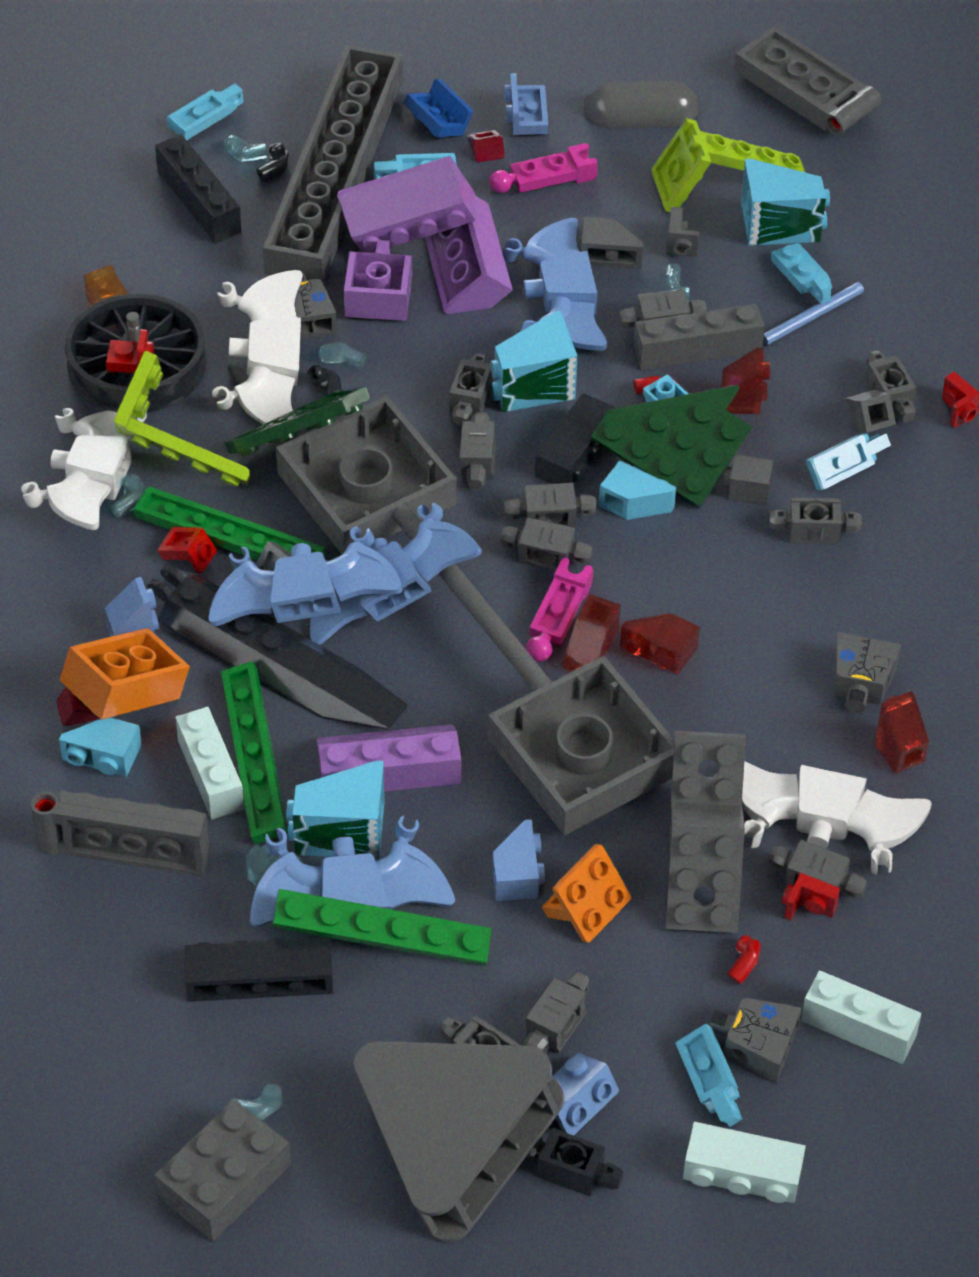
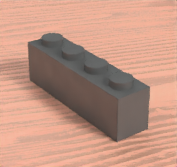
(698, 336)

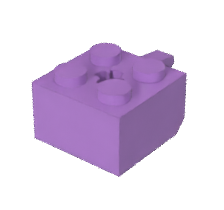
(378, 284)

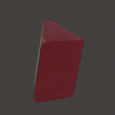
(487, 146)
(72, 709)

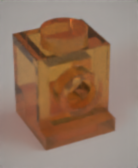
(103, 284)

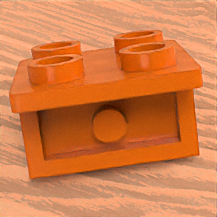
(588, 894)

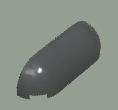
(641, 104)

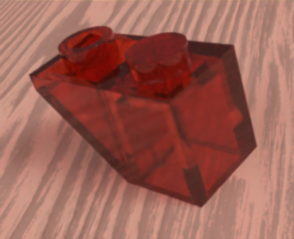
(749, 375)
(592, 632)
(661, 639)
(901, 733)

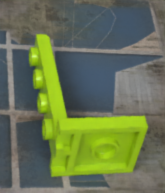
(692, 153)
(136, 405)

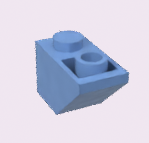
(132, 610)
(516, 866)

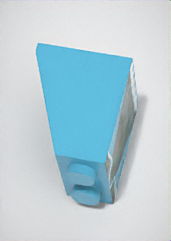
(782, 204)
(535, 366)
(338, 807)

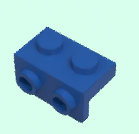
(440, 110)

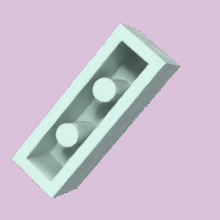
(210, 763)
(860, 1017)
(744, 1163)

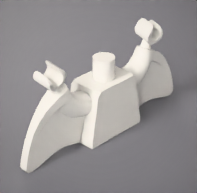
(270, 347)
(91, 467)
(830, 807)

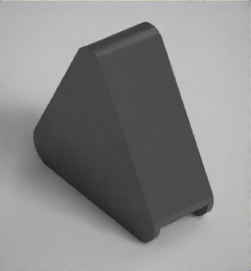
(458, 1121)

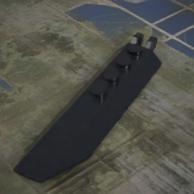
(282, 655)

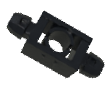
(577, 1176)

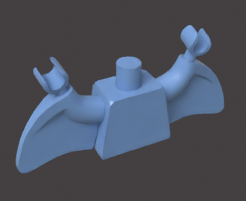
(563, 280)
(431, 551)
(303, 583)
(390, 882)

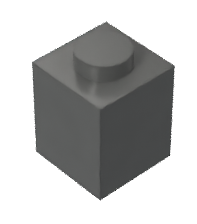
(870, 411)
(749, 479)

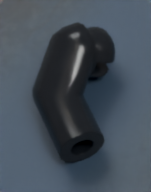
(277, 163)
(324, 379)

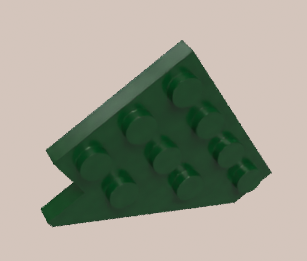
(312, 415)
(677, 439)

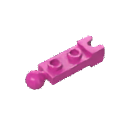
(547, 171)
(558, 610)

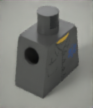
(314, 309)
(863, 669)
(758, 1035)

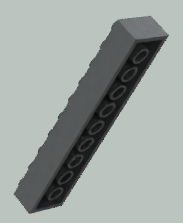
(333, 159)

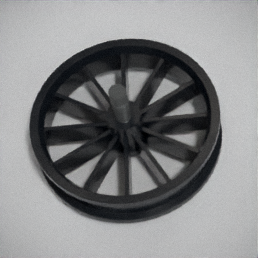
(136, 311)

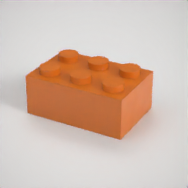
(124, 673)

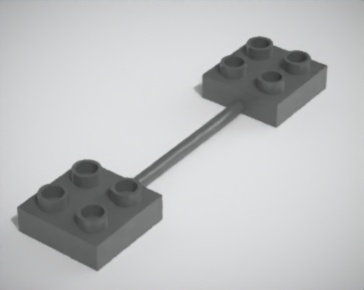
(571, 741)

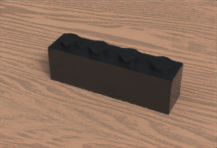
(198, 188)
(258, 969)

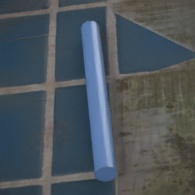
(812, 313)

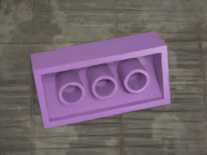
(408, 204)
(469, 264)
(410, 756)

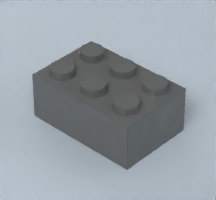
(223, 1170)

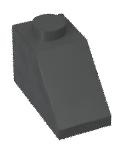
(611, 244)

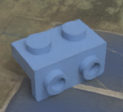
(527, 108)
(586, 1091)

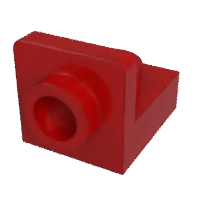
(126, 355)
(961, 398)
(190, 545)
(813, 895)

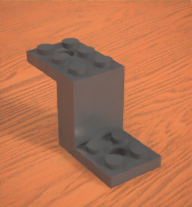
(706, 832)

